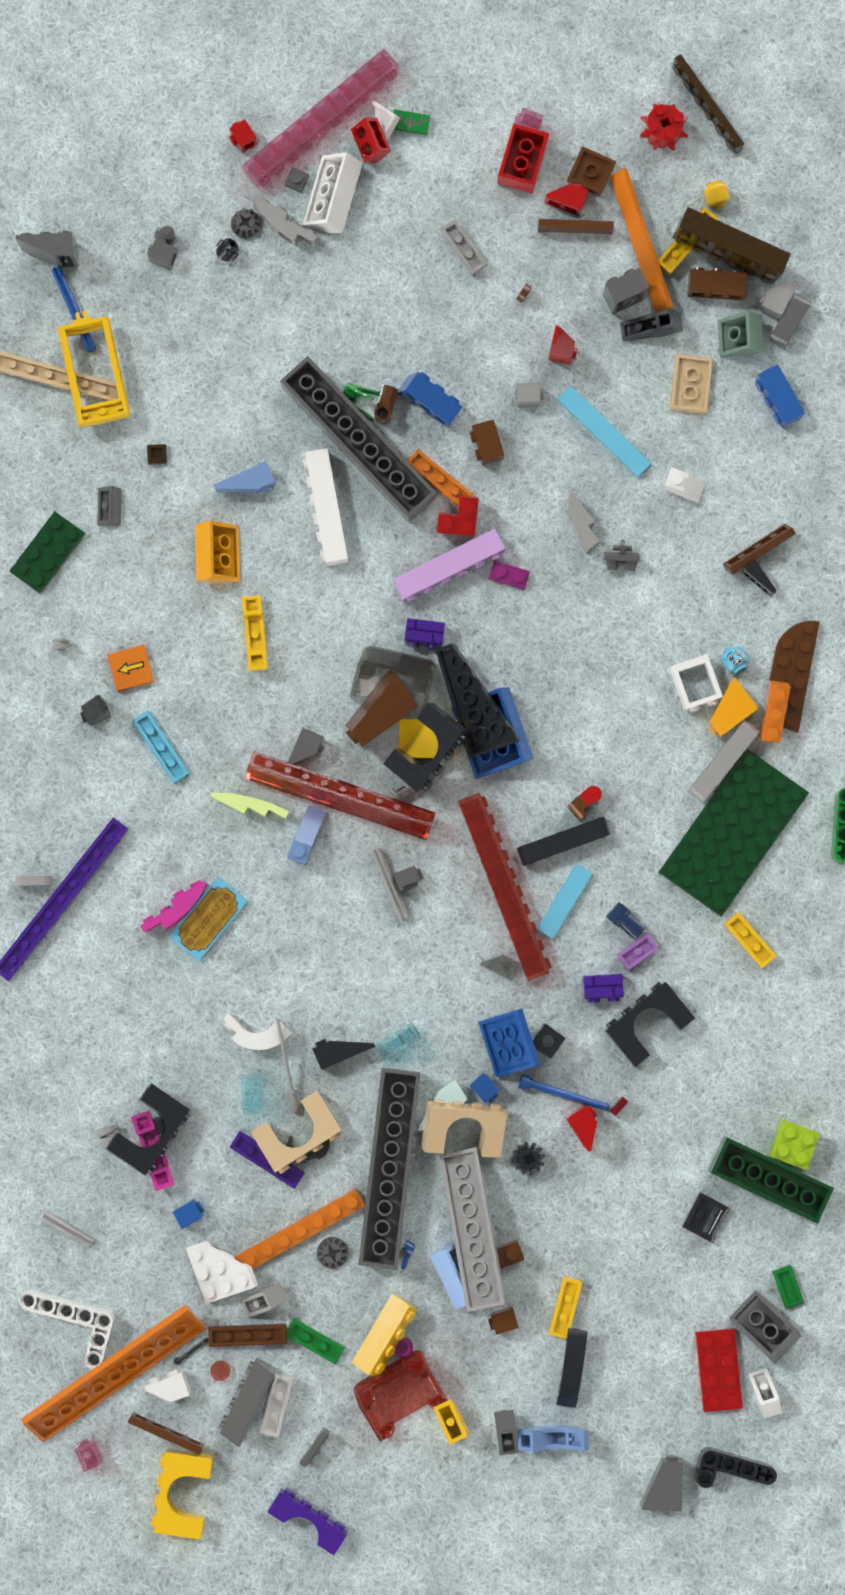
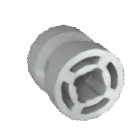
(103, 1132)

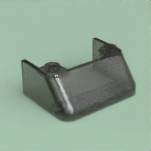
(373, 657)

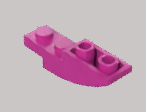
(182, 903)

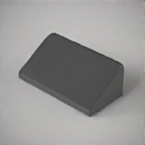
(109, 506)

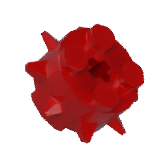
(664, 116)

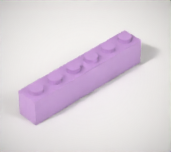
(449, 565)

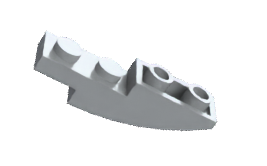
(277, 220)

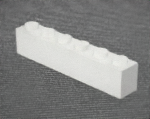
(326, 507)

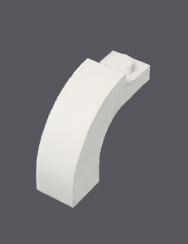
(255, 1041)

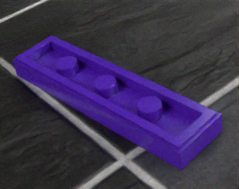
(250, 1150)

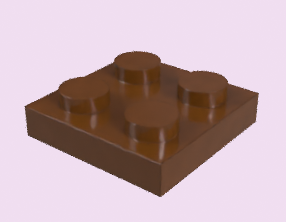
(591, 171)

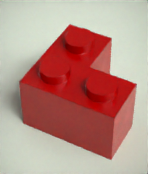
(462, 523)

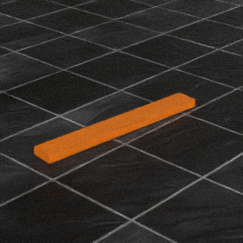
(641, 240)

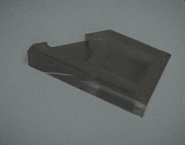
(503, 966)

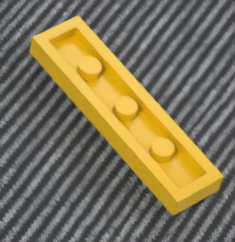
(677, 253)

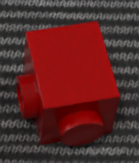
(242, 136)

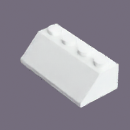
(332, 193)

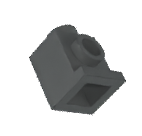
(408, 878)

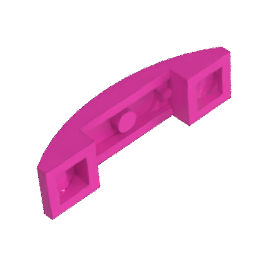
(148, 1135)

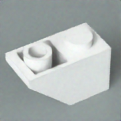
(171, 1387)

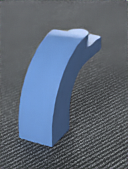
(552, 1437)

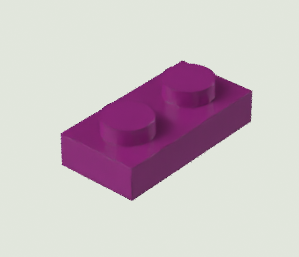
(509, 575)

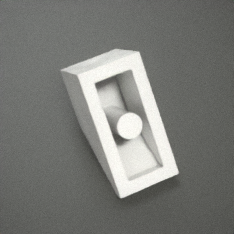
(683, 485)
(765, 1393)

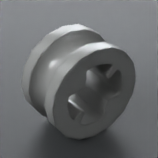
(60, 644)

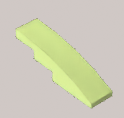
(244, 803)

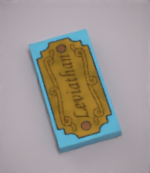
(208, 919)

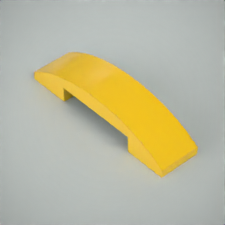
(254, 633)

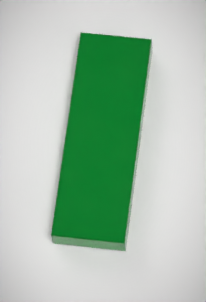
(315, 1341)

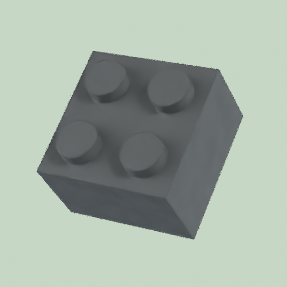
(626, 290)

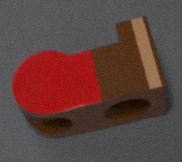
(584, 800)

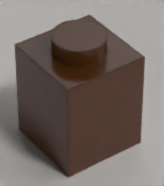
(503, 1320)

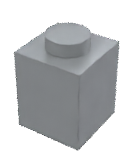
(529, 394)

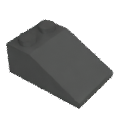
(765, 1327)

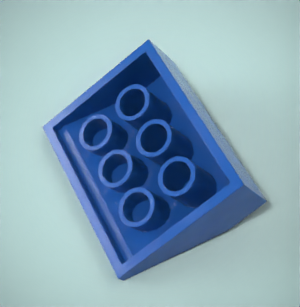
(507, 756)

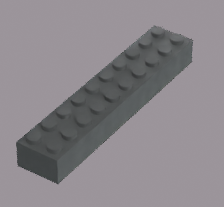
(358, 439)
(389, 1168)

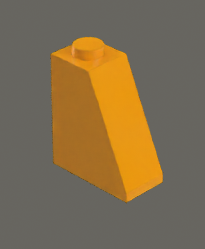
(732, 709)

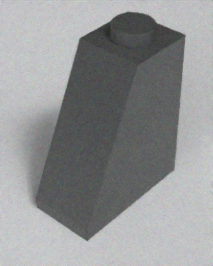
(665, 1486)

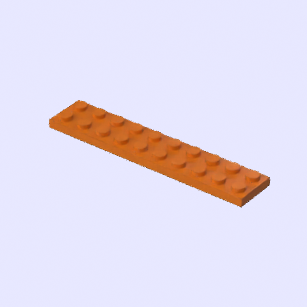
(113, 1373)

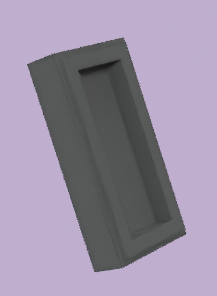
(314, 1447)

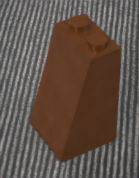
(380, 710)

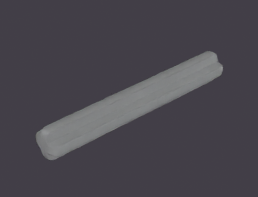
(390, 884)

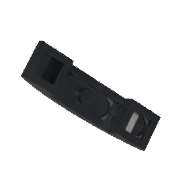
(572, 1367)

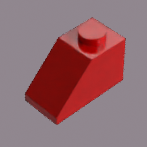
(568, 198)

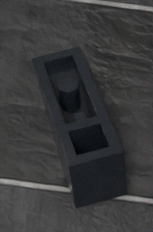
(652, 325)
(336, 1051)

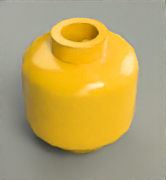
(716, 194)

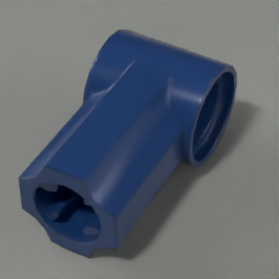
(622, 918)

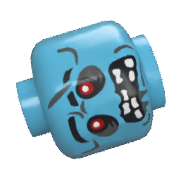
(734, 660)

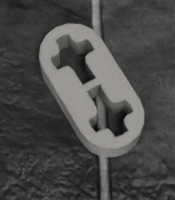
(23, 881)

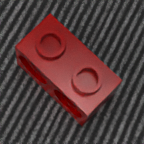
(370, 140)

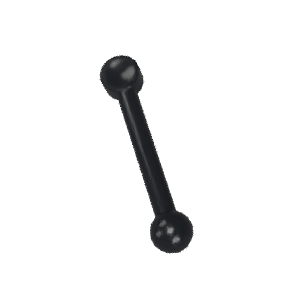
(177, 1361)

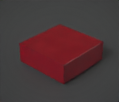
(618, 1105)

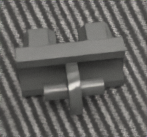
(613, 557)

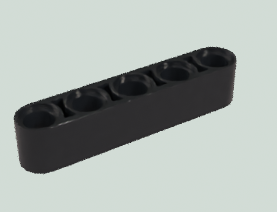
(563, 841)

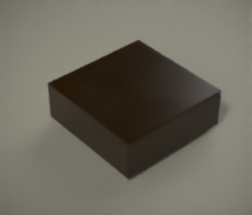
(157, 454)

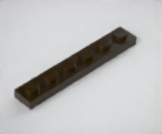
(711, 109)

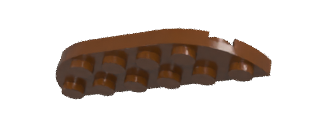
(792, 665)

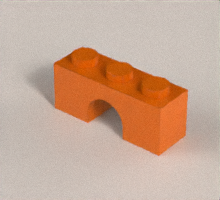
(775, 712)

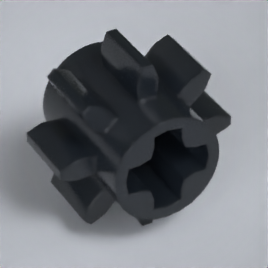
(227, 249)

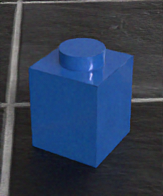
(484, 1088)
(189, 1213)

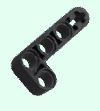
(736, 1469)

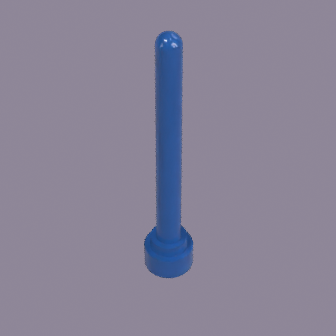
(528, 1083)

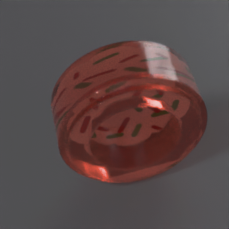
(220, 1370)

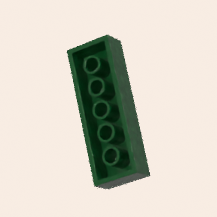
(771, 1179)

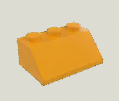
(217, 552)

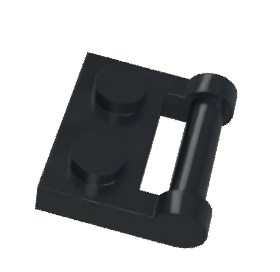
(700, 1213)

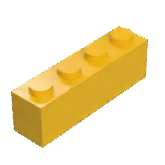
(384, 1335)

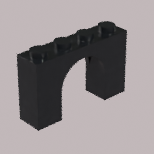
(449, 736)
(622, 1030)
(172, 1115)

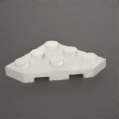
(219, 1272)

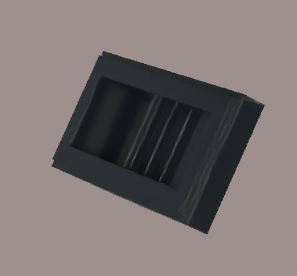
(759, 578)

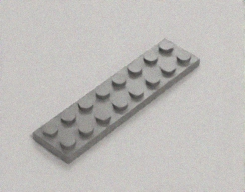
(472, 1230)

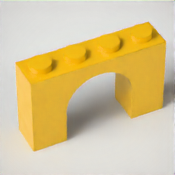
(168, 1518)

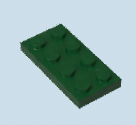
(47, 552)

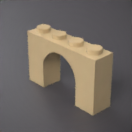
(442, 1114)
(281, 1156)

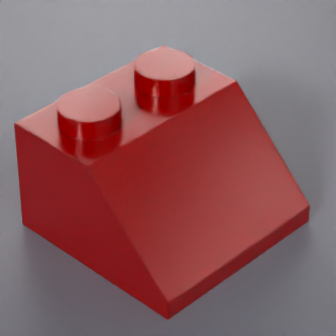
(583, 1124)

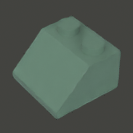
(741, 335)

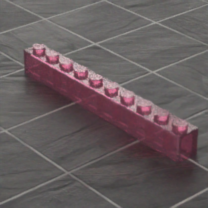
(320, 119)

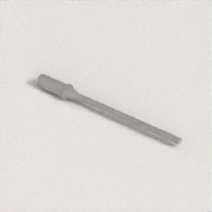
(291, 1091)

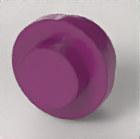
(404, 1348)

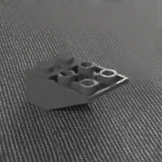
(53, 248)

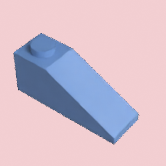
(252, 480)
(306, 835)

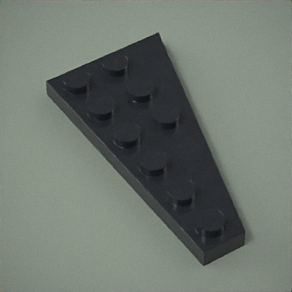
(474, 706)

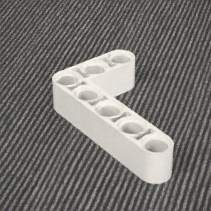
(75, 1317)

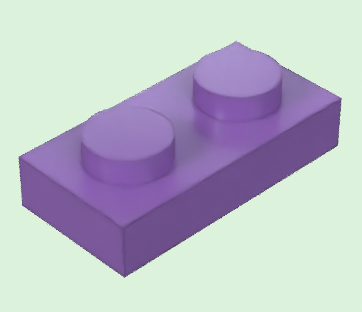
(637, 951)

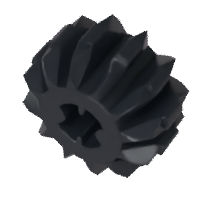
(526, 1151)

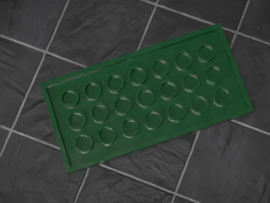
(733, 832)

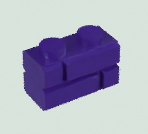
(424, 633)
(603, 986)

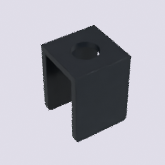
(539, 1046)

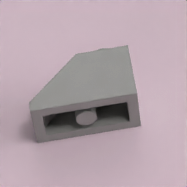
(777, 299)
(264, 1299)

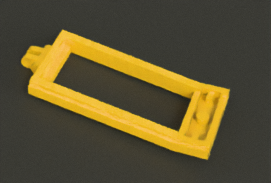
(103, 411)

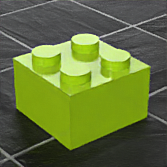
(793, 1144)

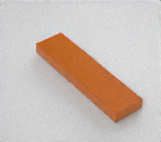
(438, 477)

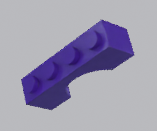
(287, 1506)

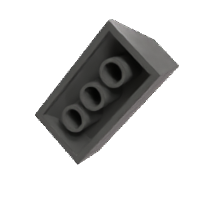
(248, 1401)

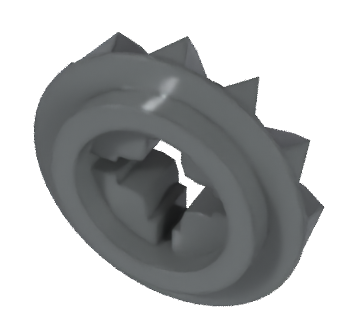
(244, 231)
(336, 1244)

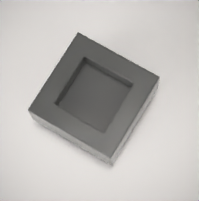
(296, 179)

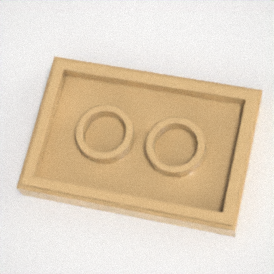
(691, 384)

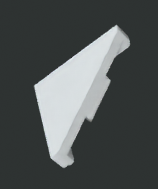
(386, 119)

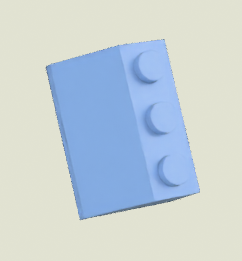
(447, 1266)

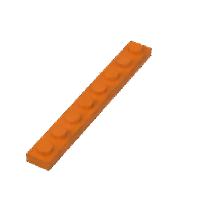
(301, 1229)

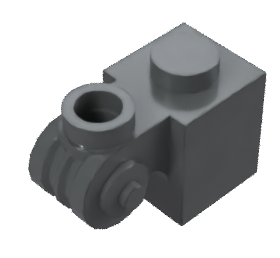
(160, 252)

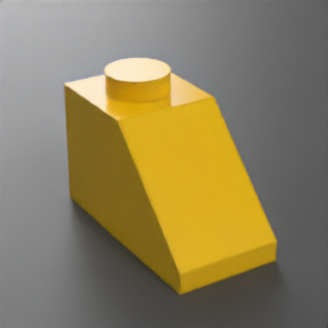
(451, 1421)

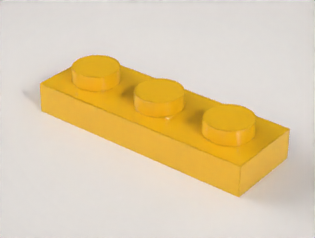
(749, 940)
(565, 1307)

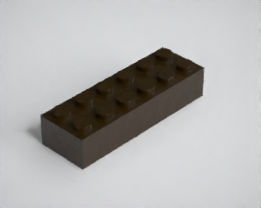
(731, 246)

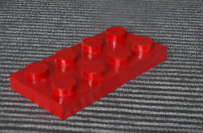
(718, 1370)

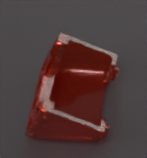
(397, 1393)

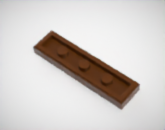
(575, 226)
(758, 549)
(247, 1335)
(166, 1433)

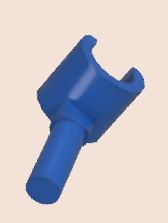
(409, 1249)

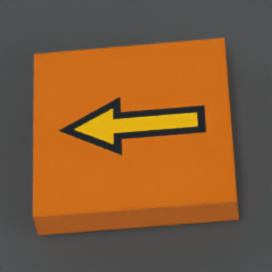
(130, 668)

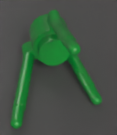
(354, 391)

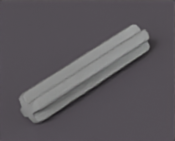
(68, 1229)

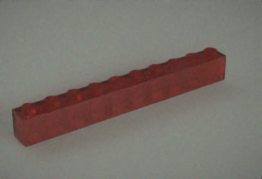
(340, 795)
(503, 886)

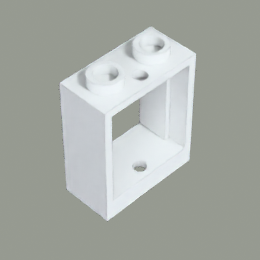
(688, 665)

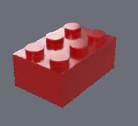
(523, 158)

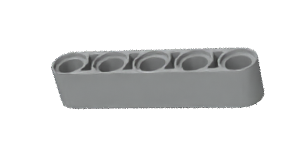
(723, 761)

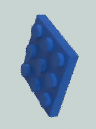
(509, 1043)

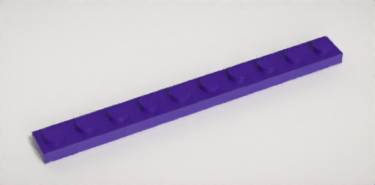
(61, 898)

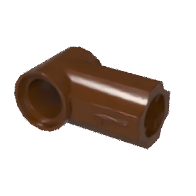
(386, 403)

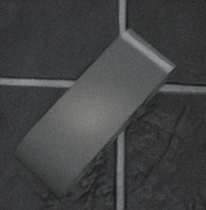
(790, 320)

